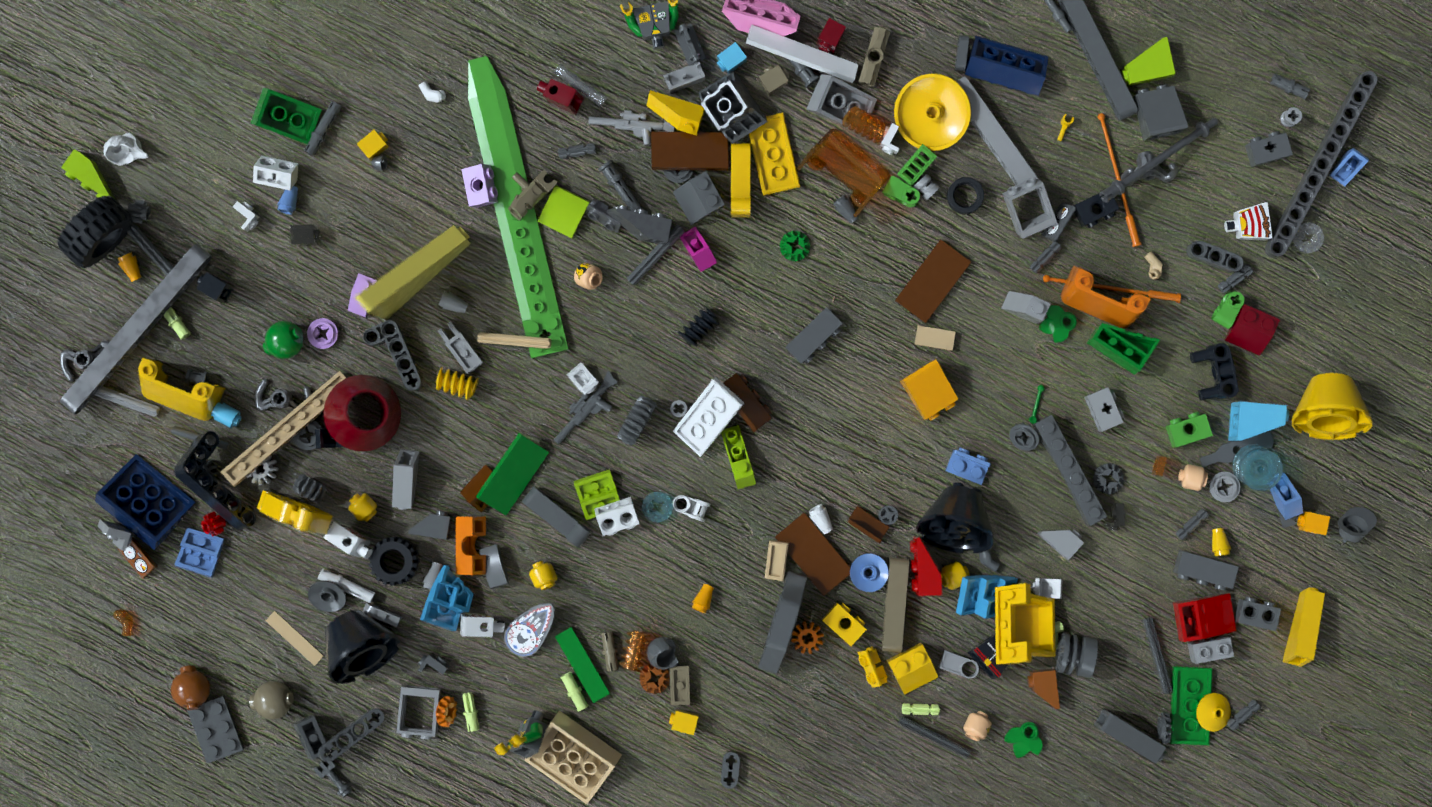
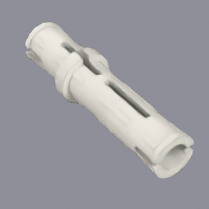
(348, 586)

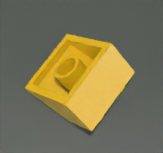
(912, 668)

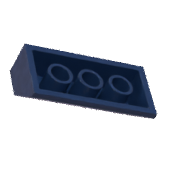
(1007, 65)

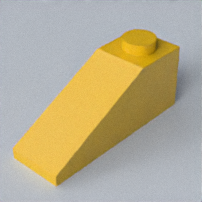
(679, 113)

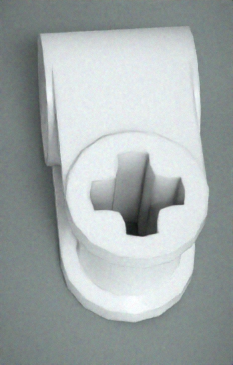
(692, 507)

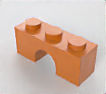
(467, 559)

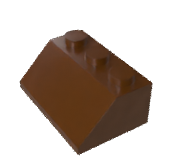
(752, 411)

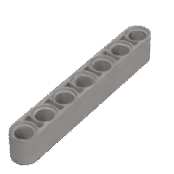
(996, 137)

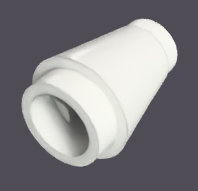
(821, 518)

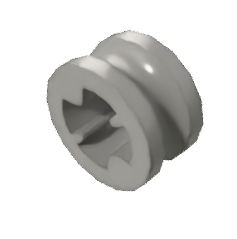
(678, 402)

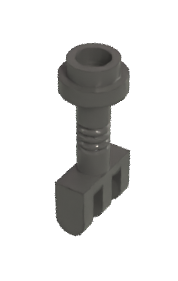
(344, 789)

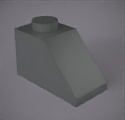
(433, 526)

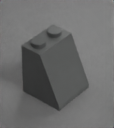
(1159, 112)

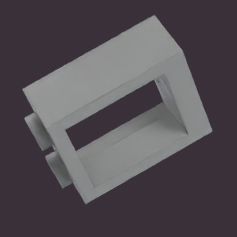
(1038, 223)
(408, 732)

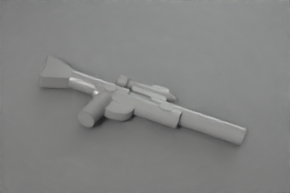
(631, 122)

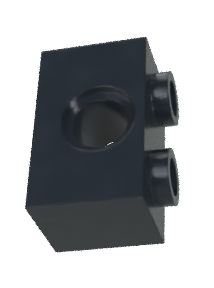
(1087, 217)
(214, 287)

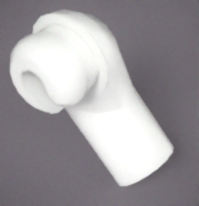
(432, 95)

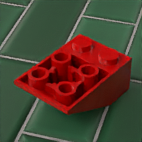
(927, 577)
(1204, 617)

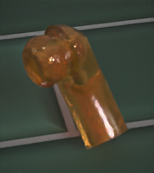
(126, 620)

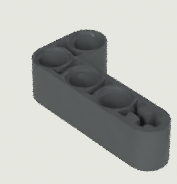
(398, 357)
(557, 517)

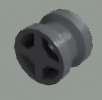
(890, 515)

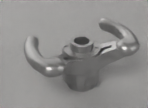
(1156, 172)
(80, 358)
(275, 397)

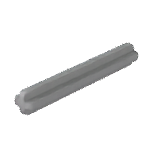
(128, 401)

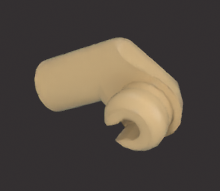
(1155, 266)

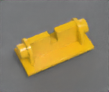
(875, 675)

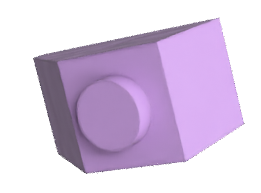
(361, 283)

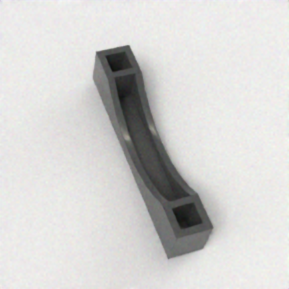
(1078, 485)

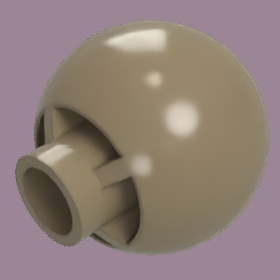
(272, 700)

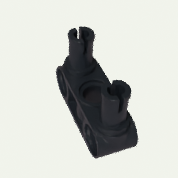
(1222, 371)

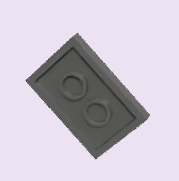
(216, 729)

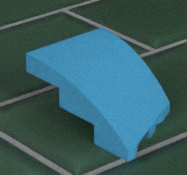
(978, 594)
(446, 600)

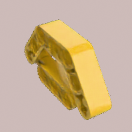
(294, 512)

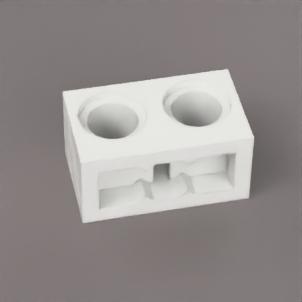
(275, 172)
(615, 511)

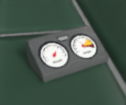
(1062, 215)

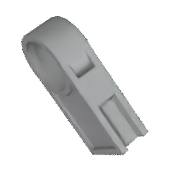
(382, 614)
(953, 663)

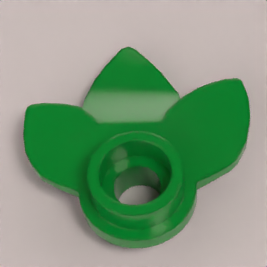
(1055, 325)
(1022, 742)

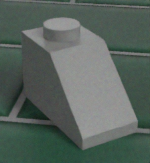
(1063, 541)

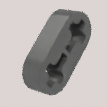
(961, 54)
(725, 768)

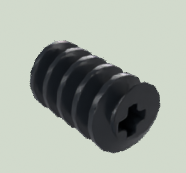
(699, 327)

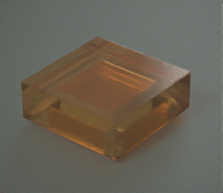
(1159, 466)

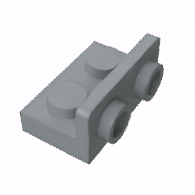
(118, 533)

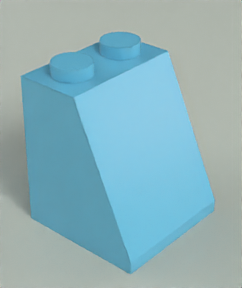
(1251, 419)

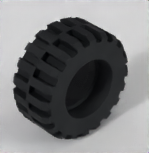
(95, 231)

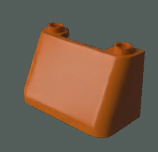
(1079, 295)

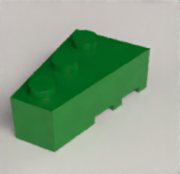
(1123, 347)

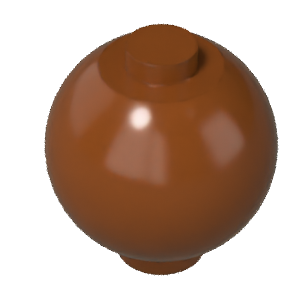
(190, 688)

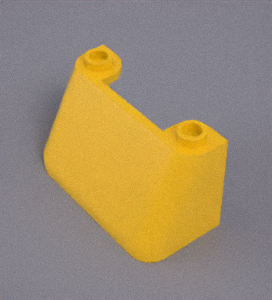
(197, 404)

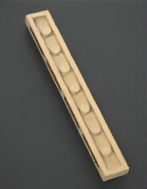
(280, 433)

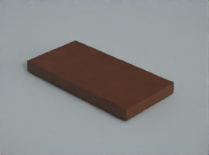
(689, 151)
(932, 281)
(814, 554)

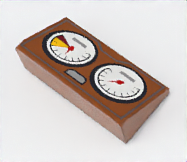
(138, 559)

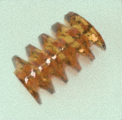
(865, 124)
(634, 650)

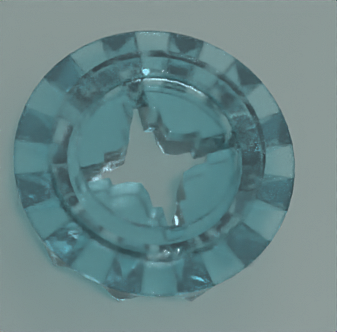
(648, 506)

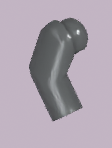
(985, 559)

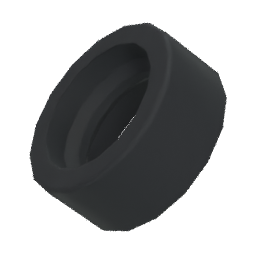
(979, 194)

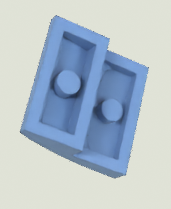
(199, 552)

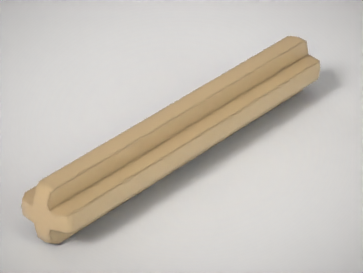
(514, 340)

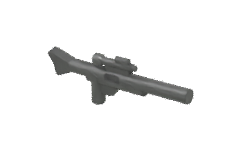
(583, 409)

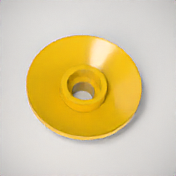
(1207, 712)

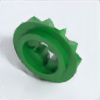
(786, 249)

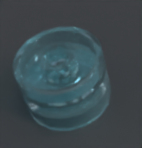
(1257, 467)

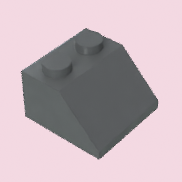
(698, 198)

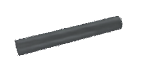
(192, 435)

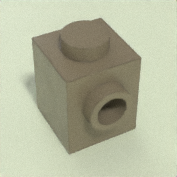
(774, 79)

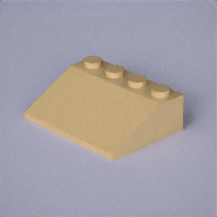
(574, 757)

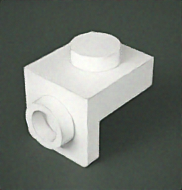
(888, 136)
(246, 210)
(582, 379)
(1048, 588)

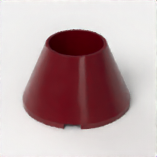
(344, 431)

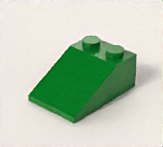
(285, 116)

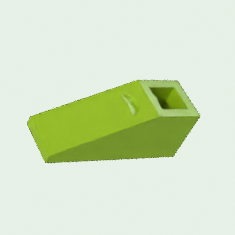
(87, 172)
(738, 457)

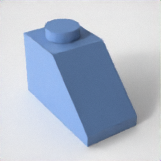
(1287, 498)

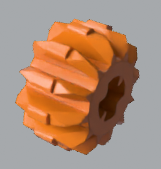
(805, 631)

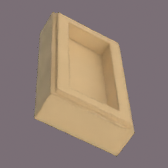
(934, 338)
(776, 560)

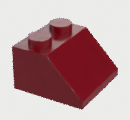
(1252, 330)

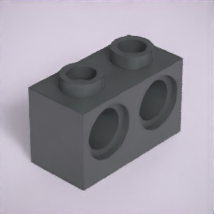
(1256, 618)

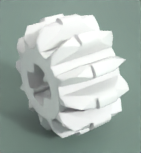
(264, 476)

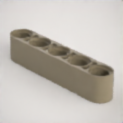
(895, 605)

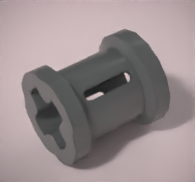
(193, 377)

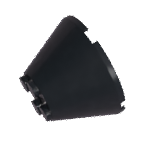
(957, 521)

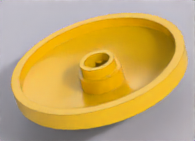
(932, 111)

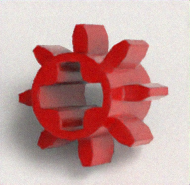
(213, 524)

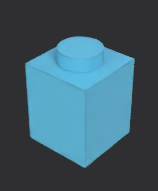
(731, 58)

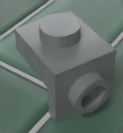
(437, 663)

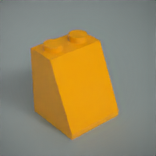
(929, 390)

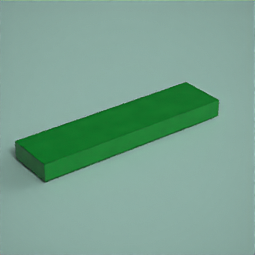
(582, 664)

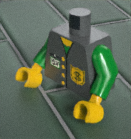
(652, 21)
(528, 738)

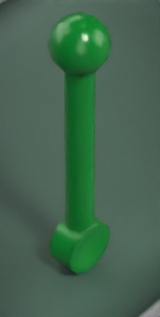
(1032, 419)

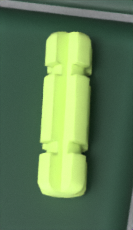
(920, 709)

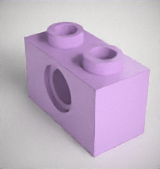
(472, 178)

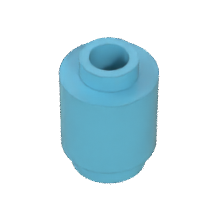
(226, 415)

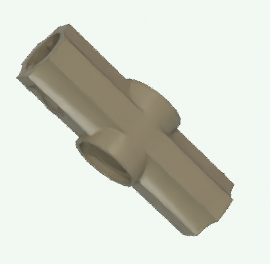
(871, 68)

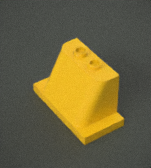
(1023, 624)

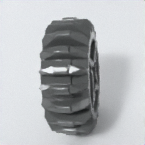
(636, 420)

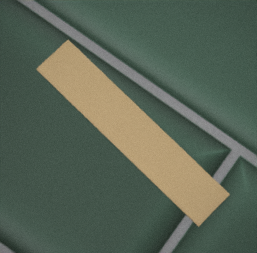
(294, 638)

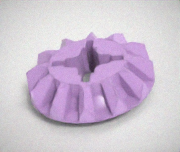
(313, 333)

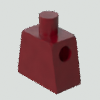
(561, 95)

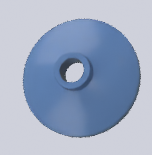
(876, 579)

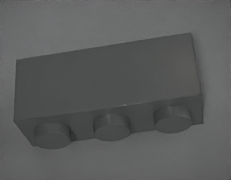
(814, 336)
(1205, 570)

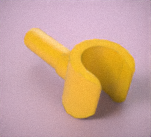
(1065, 125)

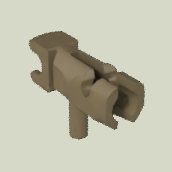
(530, 194)

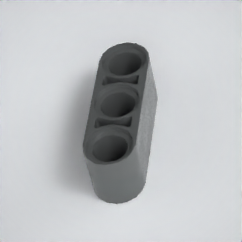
(1205, 256)

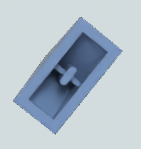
(1348, 166)

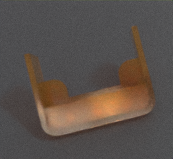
(849, 165)

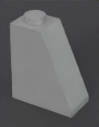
(1026, 306)
(405, 479)

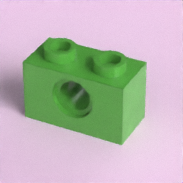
(1200, 429)

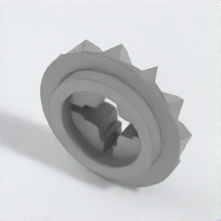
(1232, 491)

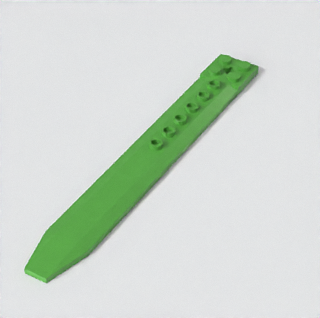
(520, 237)

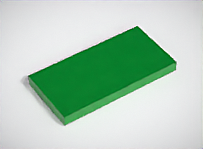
(512, 474)
(1188, 688)

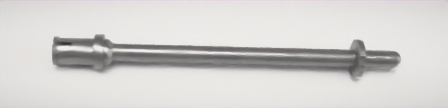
(1118, 187)

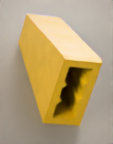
(1304, 628)

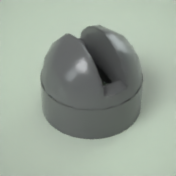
(379, 163)

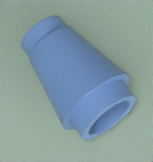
(288, 201)

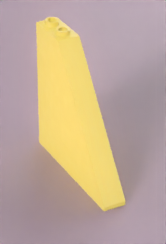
(410, 276)

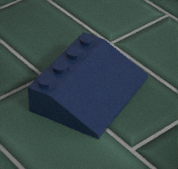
(144, 501)

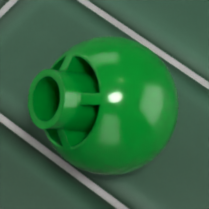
(283, 340)

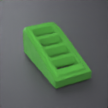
(907, 178)

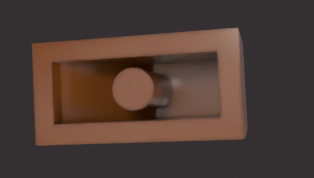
(1045, 685)

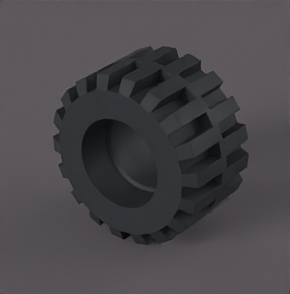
(377, 561)

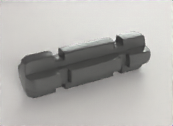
(578, 150)
(1045, 257)
(1235, 279)
(1192, 524)
(1243, 715)

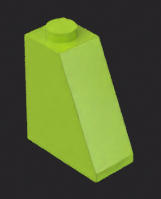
(1151, 65)

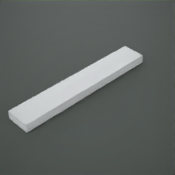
(802, 53)

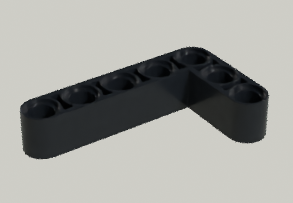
(211, 484)

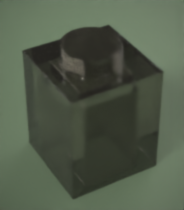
(304, 235)

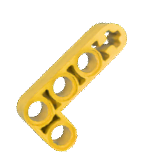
(740, 180)

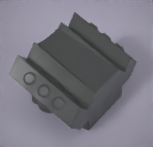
(731, 107)

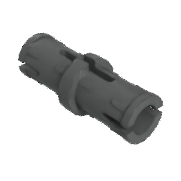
(1289, 86)

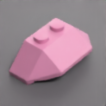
(766, 14)

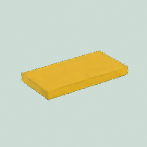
(774, 156)

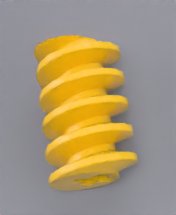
(456, 384)

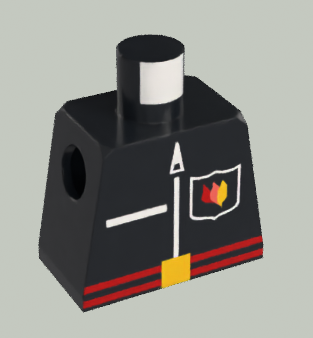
(985, 657)

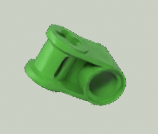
(897, 191)
(1226, 311)

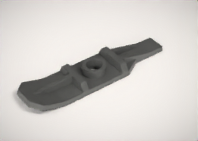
(1225, 452)

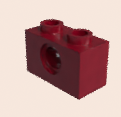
(830, 36)

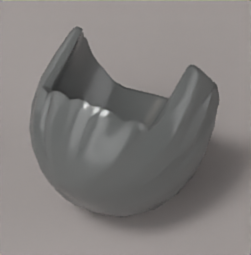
(662, 653)

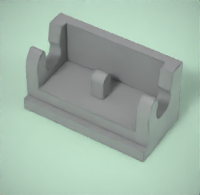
(684, 77)

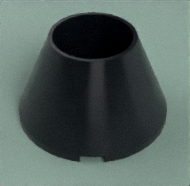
(357, 646)

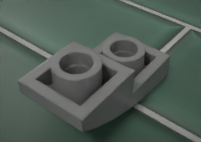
(495, 569)

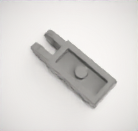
(461, 349)

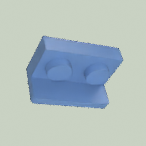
(967, 466)

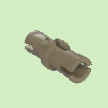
(609, 651)

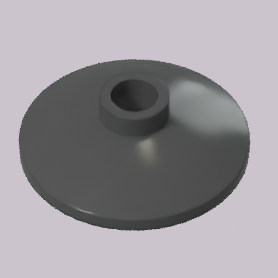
(326, 596)

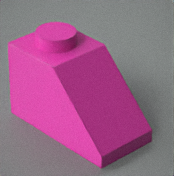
(698, 249)

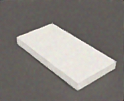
(708, 417)

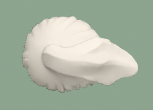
(123, 149)

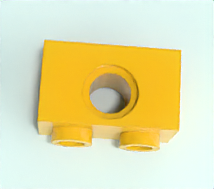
(850, 634)

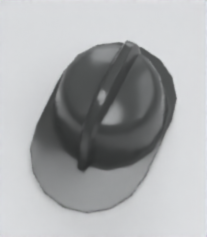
(1356, 524)

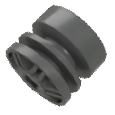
(1081, 655)

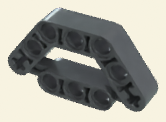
(782, 622)

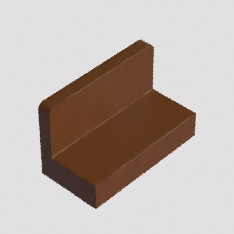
(473, 487)
(867, 524)

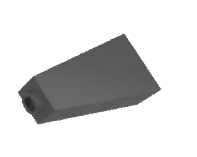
(1130, 736)

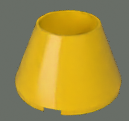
(1331, 409)

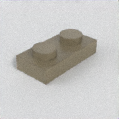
(680, 685)

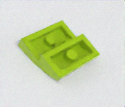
(563, 211)
(596, 492)

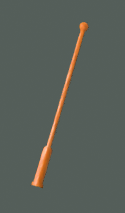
(1129, 218)
(1151, 293)

